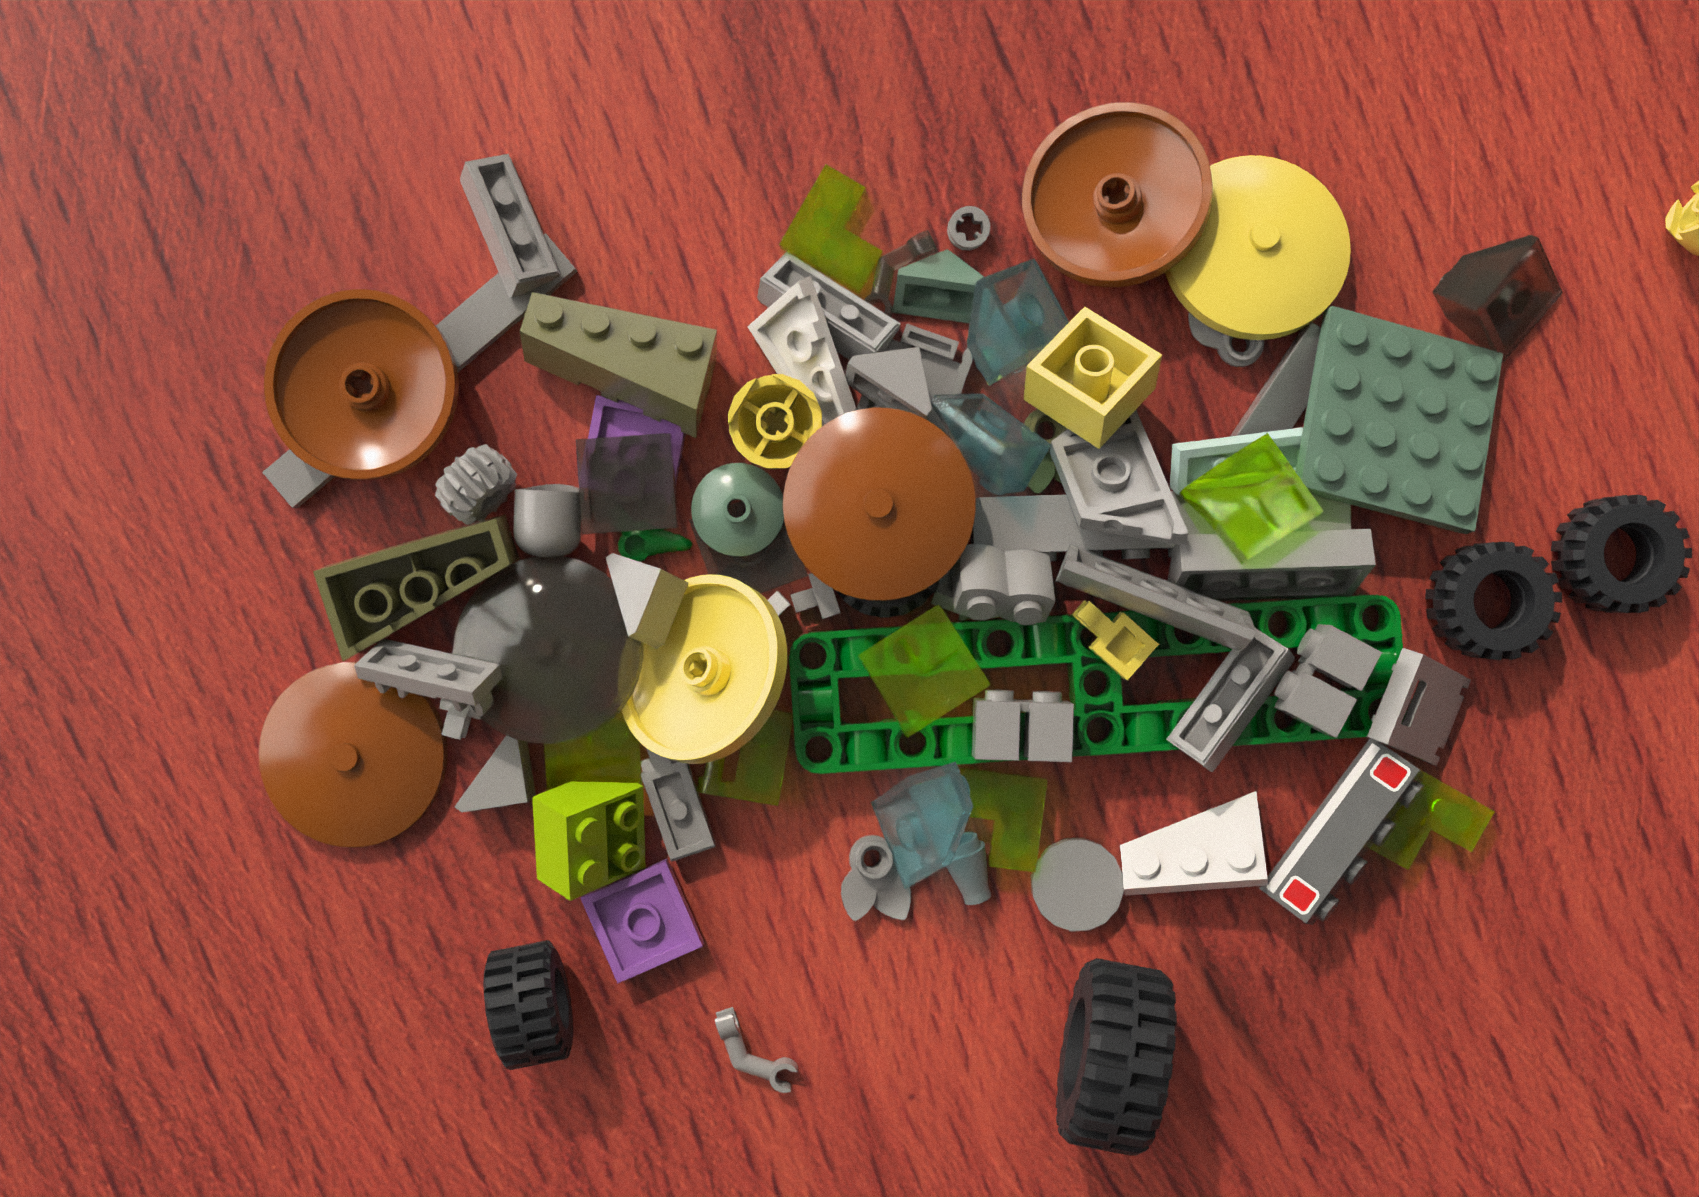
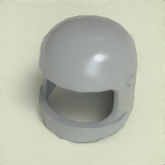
(547, 519)

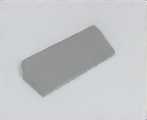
(508, 224)
(852, 322)
(1286, 389)
(1231, 700)

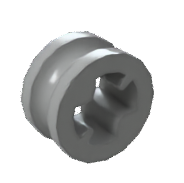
(977, 217)

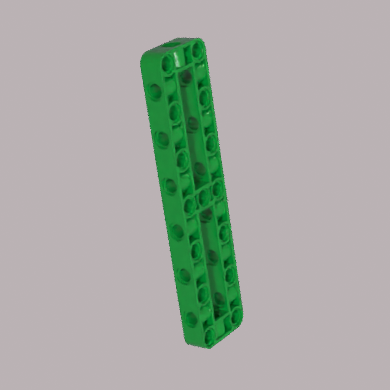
(1058, 641)

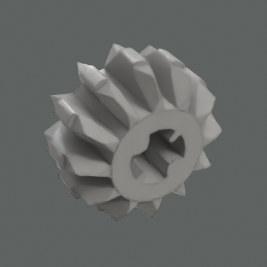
(475, 484)

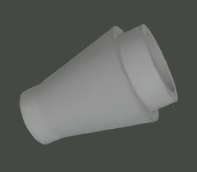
(970, 869)

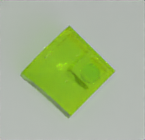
(1252, 498)
(923, 670)
(603, 756)

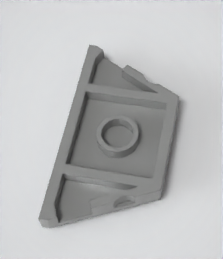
(1118, 485)

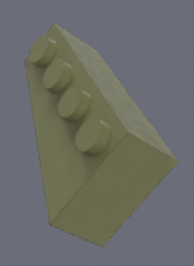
(624, 355)
(398, 584)

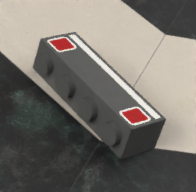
(1343, 831)

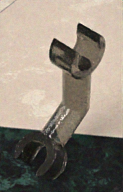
(915, 249)

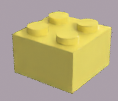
(1091, 377)

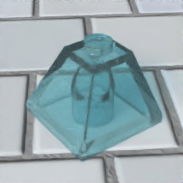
(1012, 320)
(991, 441)
(924, 821)

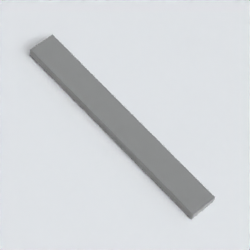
(468, 332)

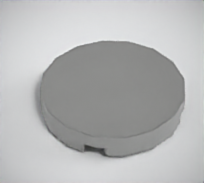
(1077, 884)

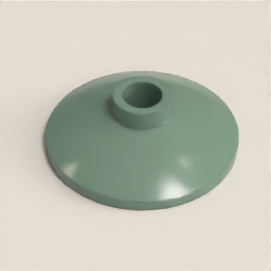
(746, 533)

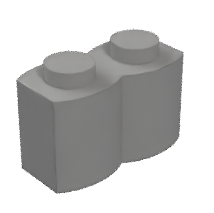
(1003, 584)

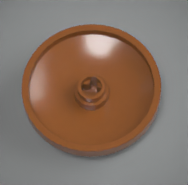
(1117, 194)
(361, 385)
(879, 504)
(351, 759)

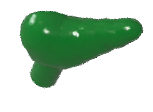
(642, 544)

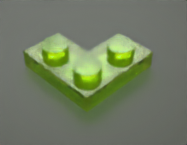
(819, 232)
(1439, 810)
(1017, 812)

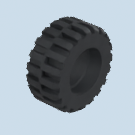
(1116, 1057)

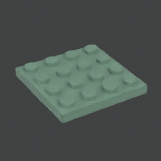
(1398, 420)

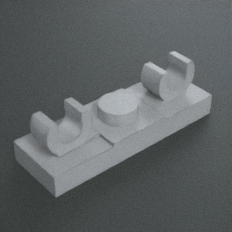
(430, 674)

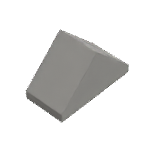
(892, 380)
(646, 598)
(503, 779)

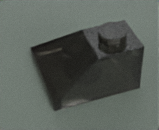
(1499, 293)

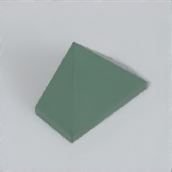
(936, 288)

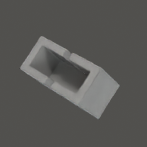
(1336, 657)
(1046, 732)

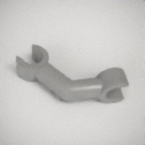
(730, 1033)

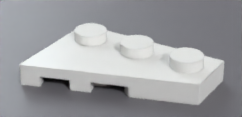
(801, 346)
(1199, 853)

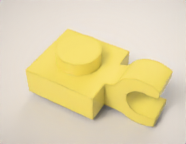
(1118, 641)

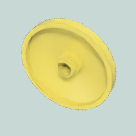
(1267, 252)
(713, 674)

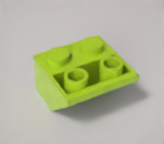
(588, 835)

